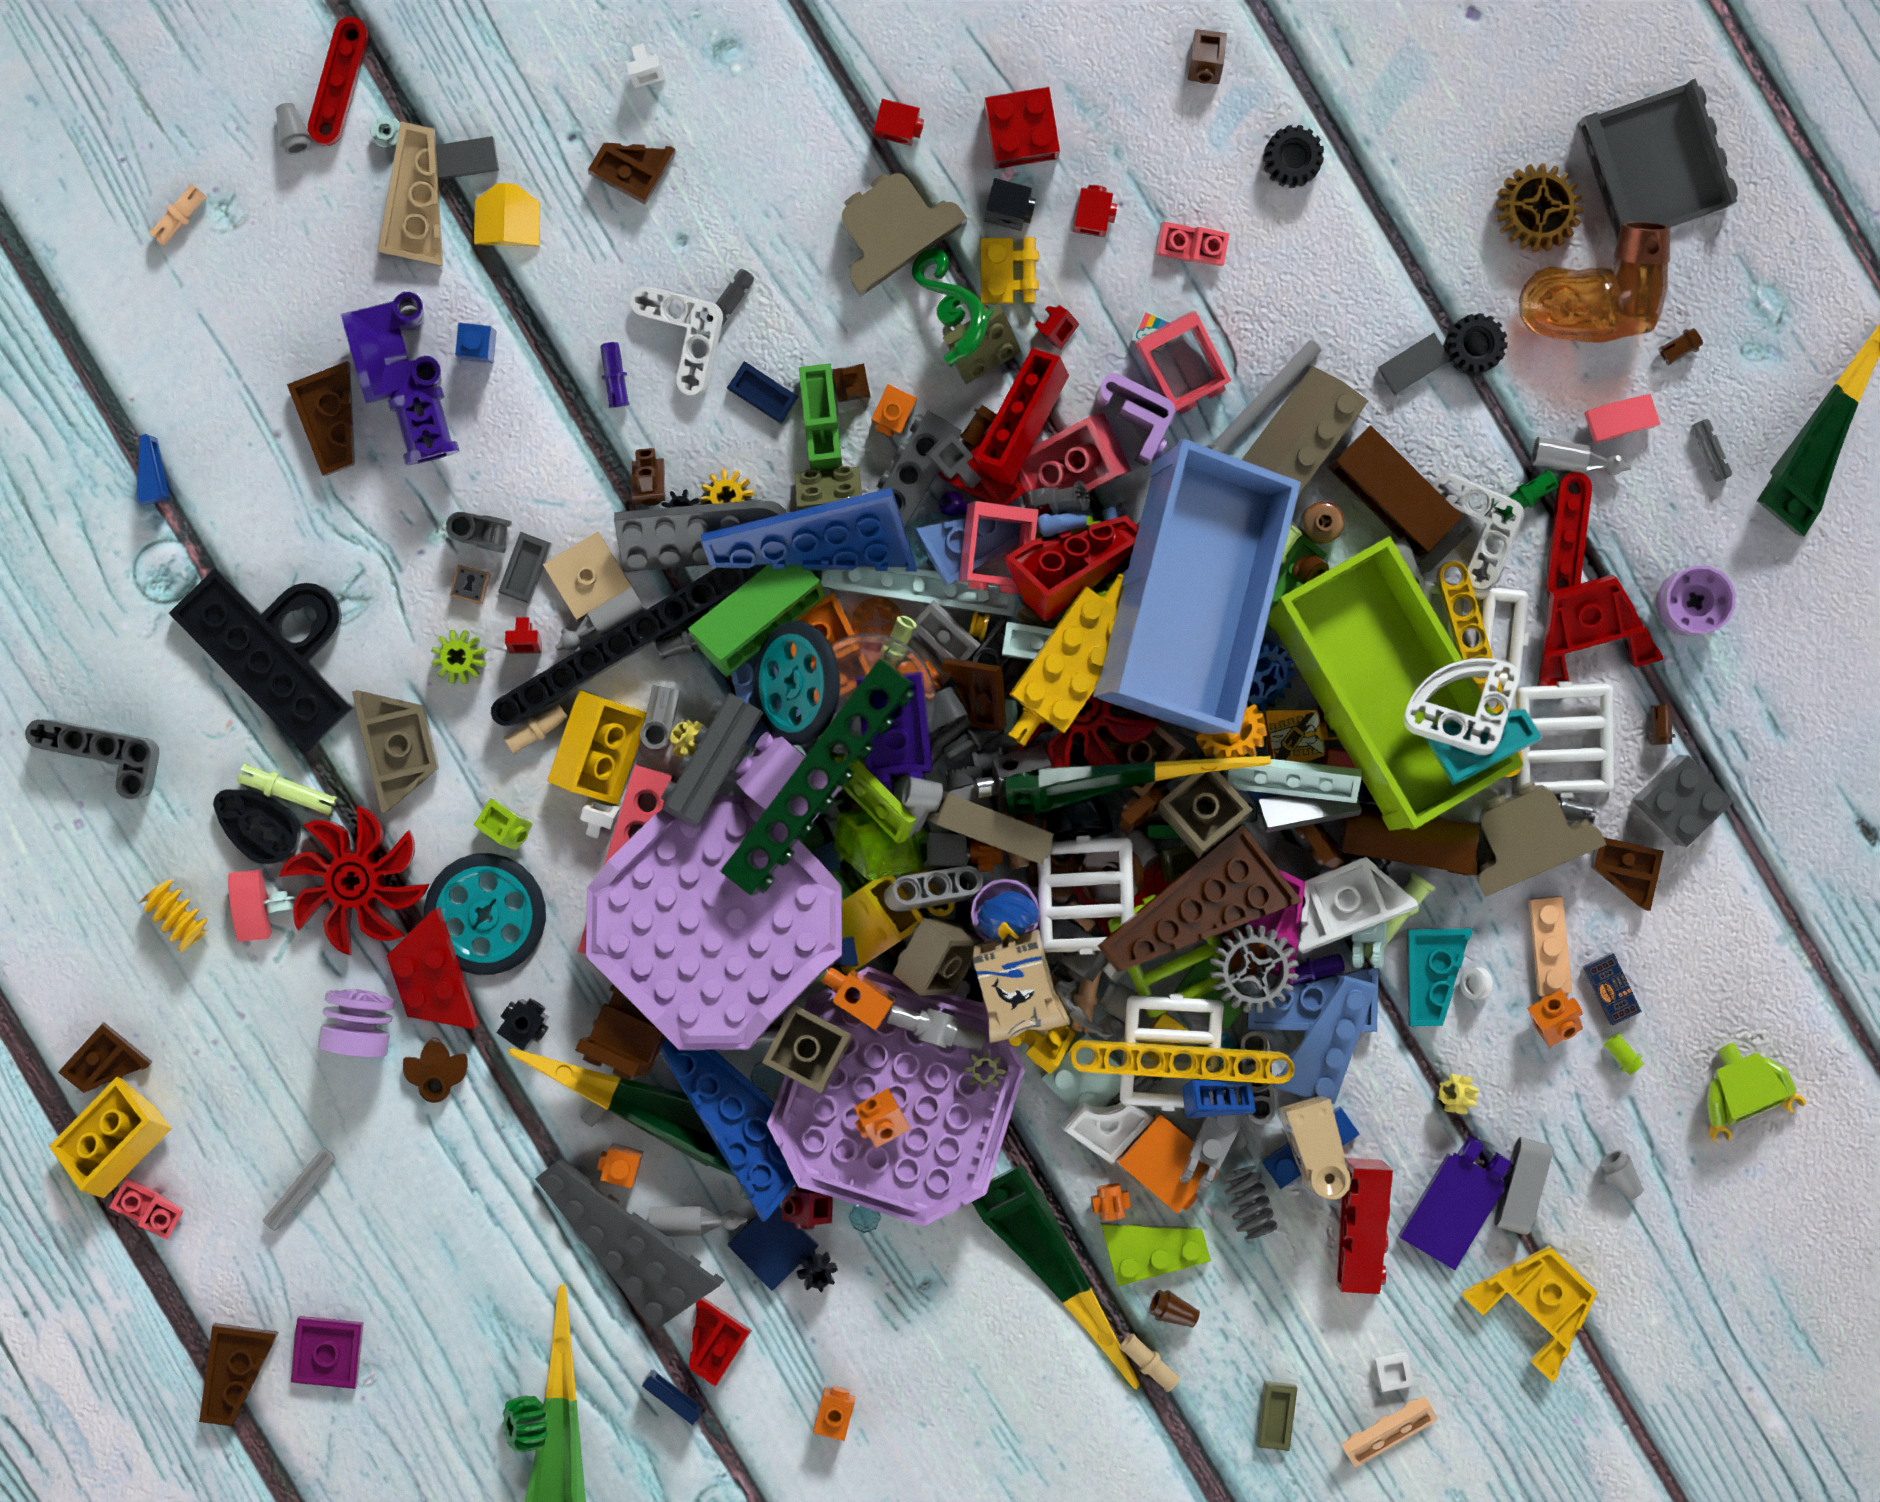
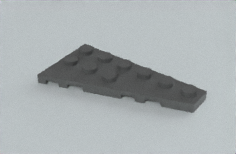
(633, 1251)

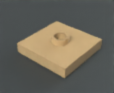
(587, 575)

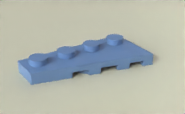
(1305, 1004)
(1330, 1042)

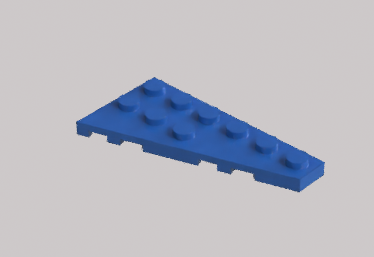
(822, 537)
(737, 1121)

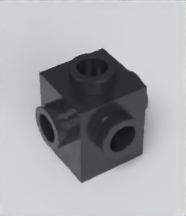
(515, 1031)

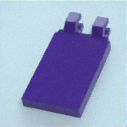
(906, 744)
(1455, 1204)

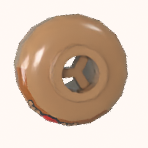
(1314, 531)

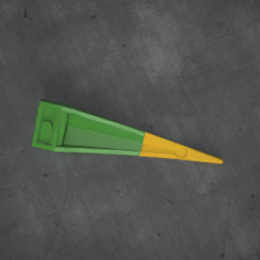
(558, 1464)

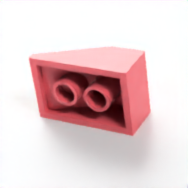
(1079, 453)

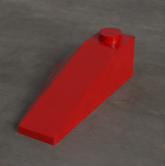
(1058, 569)

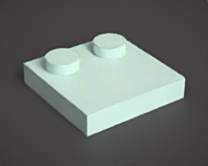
(1079, 1086)

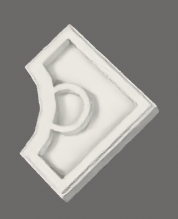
(1107, 1129)

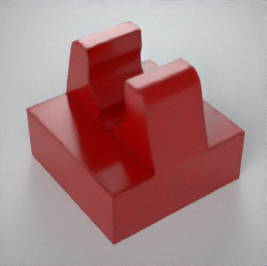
(1058, 326)
(523, 639)

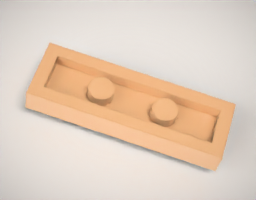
(1550, 945)
(1389, 1431)

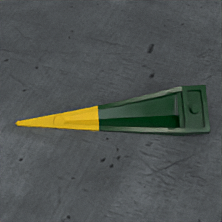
(1806, 467)
(1070, 784)
(651, 1108)
(1030, 1229)

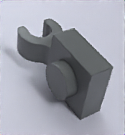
(952, 458)

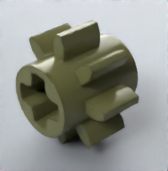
(992, 1064)

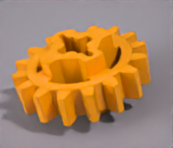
(1236, 745)

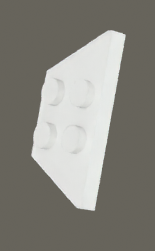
(1349, 902)

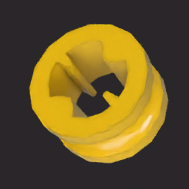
(979, 626)

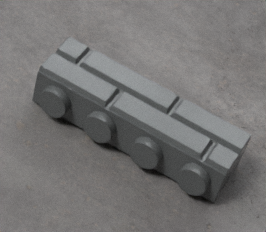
(712, 759)

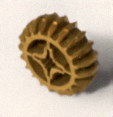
(1564, 207)

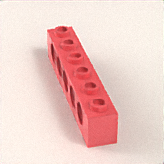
(642, 781)

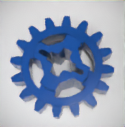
(1270, 676)

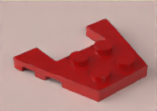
(1589, 617)

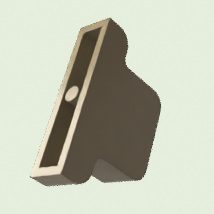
(893, 228)
(1530, 837)

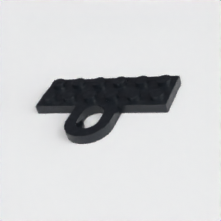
(261, 658)

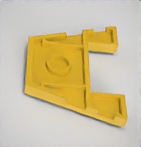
(1549, 1293)

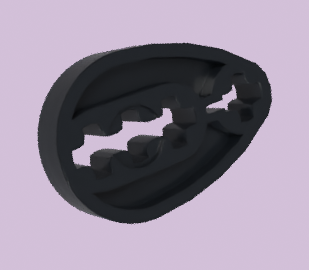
(251, 842)

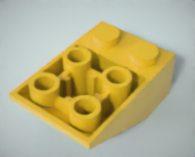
(873, 922)

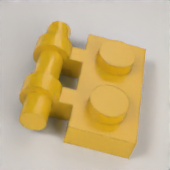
(997, 270)
(1046, 1050)

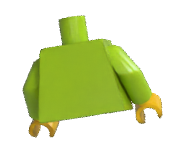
(1747, 1089)

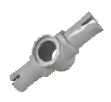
(936, 1028)

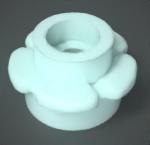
(381, 139)
(278, 903)

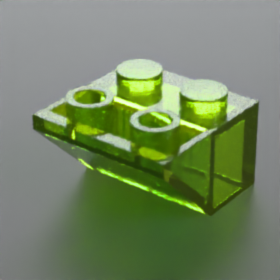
(872, 849)

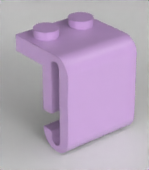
(1154, 424)
(770, 768)

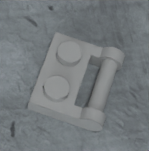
(944, 636)

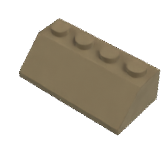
(1307, 426)

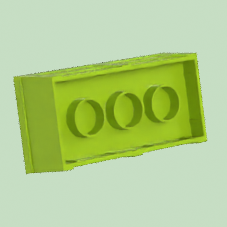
(1364, 650)

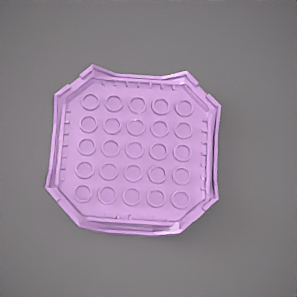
(697, 946)
(953, 1124)

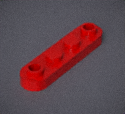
(338, 81)
(1569, 531)

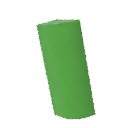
(747, 616)

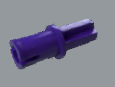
(614, 375)
(1318, 968)

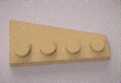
(412, 206)

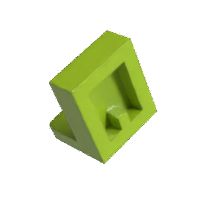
(503, 825)

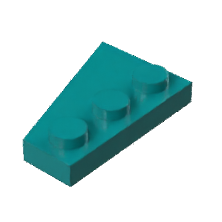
(1461, 764)
(1432, 970)

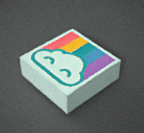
(1149, 323)

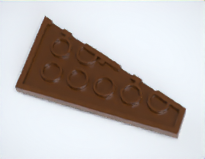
(1215, 894)

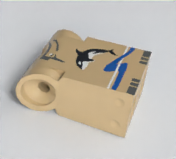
(1017, 986)
(1317, 1146)

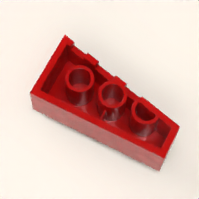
(1364, 1227)

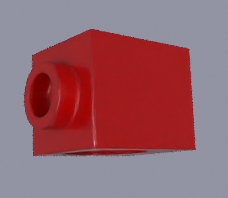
(898, 122)

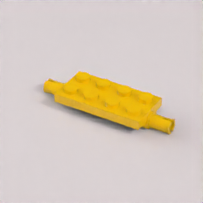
(1067, 664)

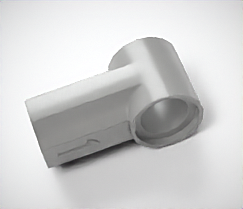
(660, 713)
(920, 799)

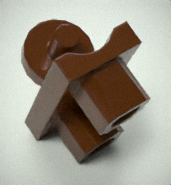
(647, 478)

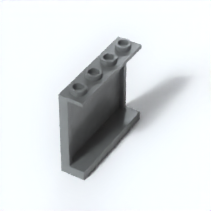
(1659, 159)

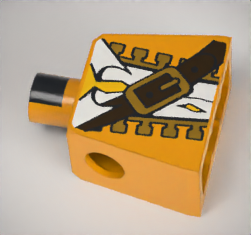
(1296, 735)

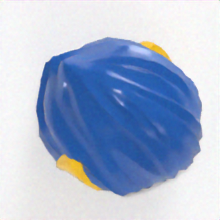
(1007, 915)

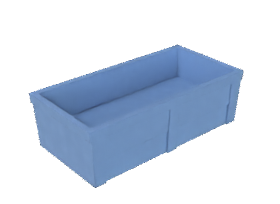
(1198, 589)

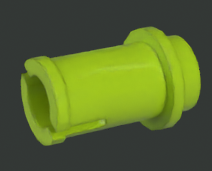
(1624, 1054)

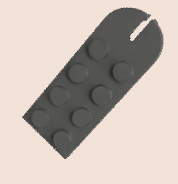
(673, 535)

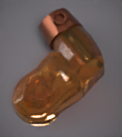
(1603, 302)

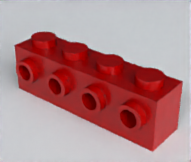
(1021, 416)

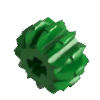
(525, 1423)

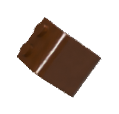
(622, 1039)

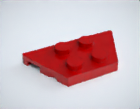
(431, 975)

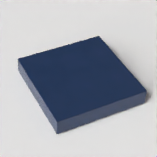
(772, 1247)

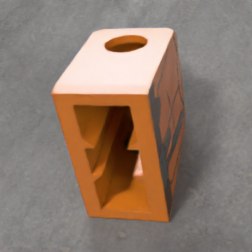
(871, 1005)

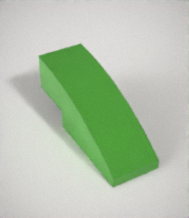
(820, 417)

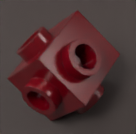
(806, 1208)

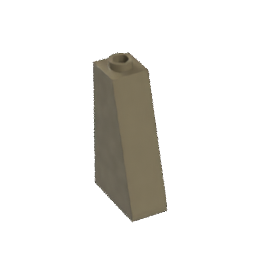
(992, 828)

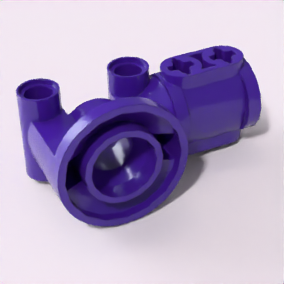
(387, 373)

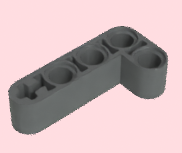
(93, 749)

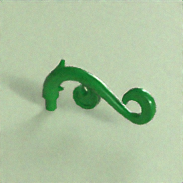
(947, 306)

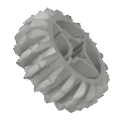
(1268, 962)

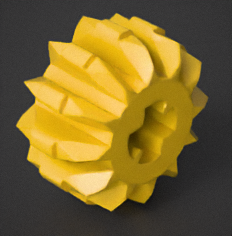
(719, 486)

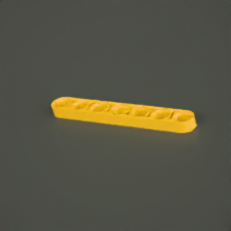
(1470, 621)
(1196, 1069)

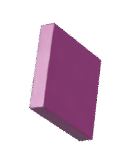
(327, 1352)

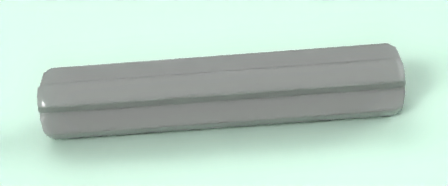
(299, 1189)

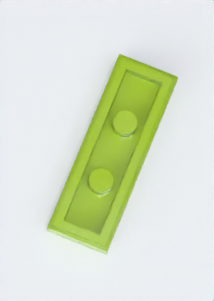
(879, 803)

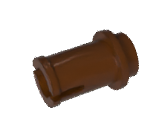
(1681, 346)
(978, 425)
(1661, 725)

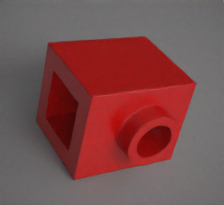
(1094, 211)

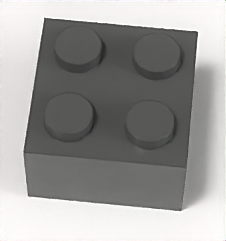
(1682, 800)

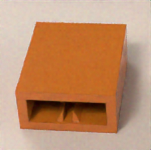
(1158, 1160)

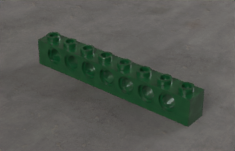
(741, 865)

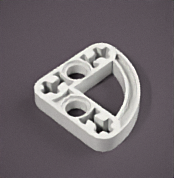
(1481, 722)

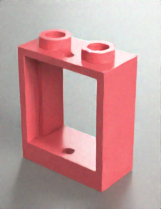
(1170, 331)
(982, 510)

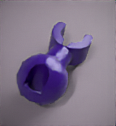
(955, 505)

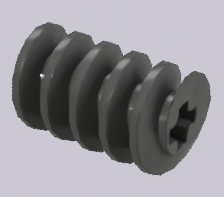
(1250, 1202)

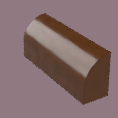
(1395, 491)
(1437, 844)

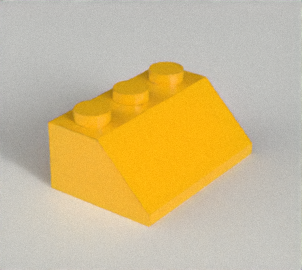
(597, 747)
(109, 1138)

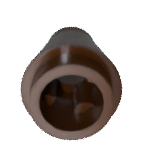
(1173, 1309)

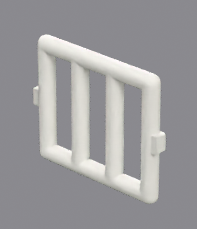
(1490, 596)
(1604, 722)
(1046, 880)
(1132, 1034)

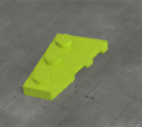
(1152, 1251)

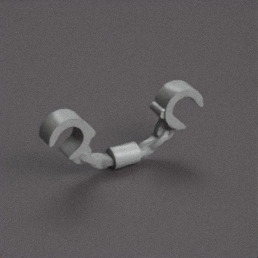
(1105, 1026)

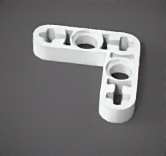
(690, 320)
(1494, 526)

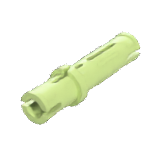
(275, 785)

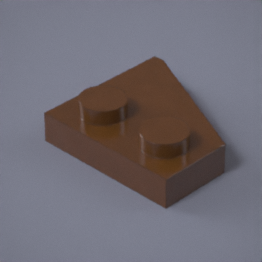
(631, 168)
(979, 691)
(1139, 810)
(1323, 845)

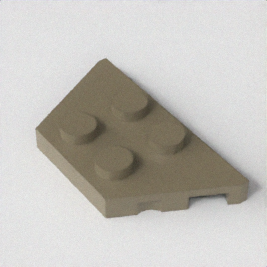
(396, 745)

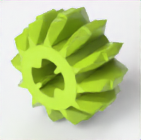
(458, 669)

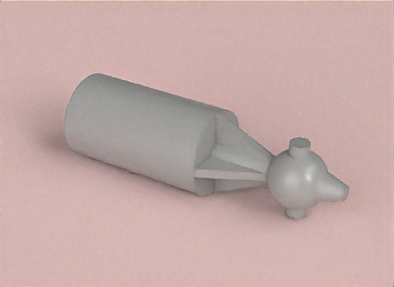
(1573, 457)
(603, 619)
(691, 1220)

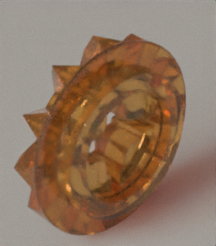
(865, 611)

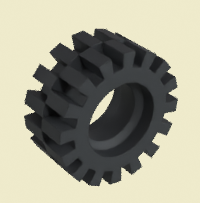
(1293, 136)
(1494, 337)

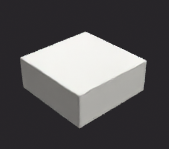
(1394, 1372)

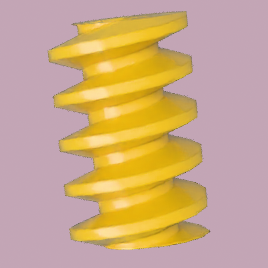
(175, 915)

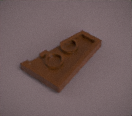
(327, 416)
(231, 1370)

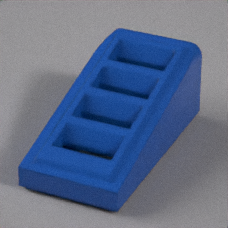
(152, 481)
(1198, 1103)

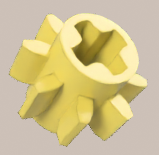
(683, 737)
(1458, 1094)

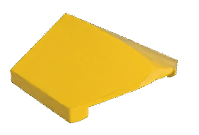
(507, 217)

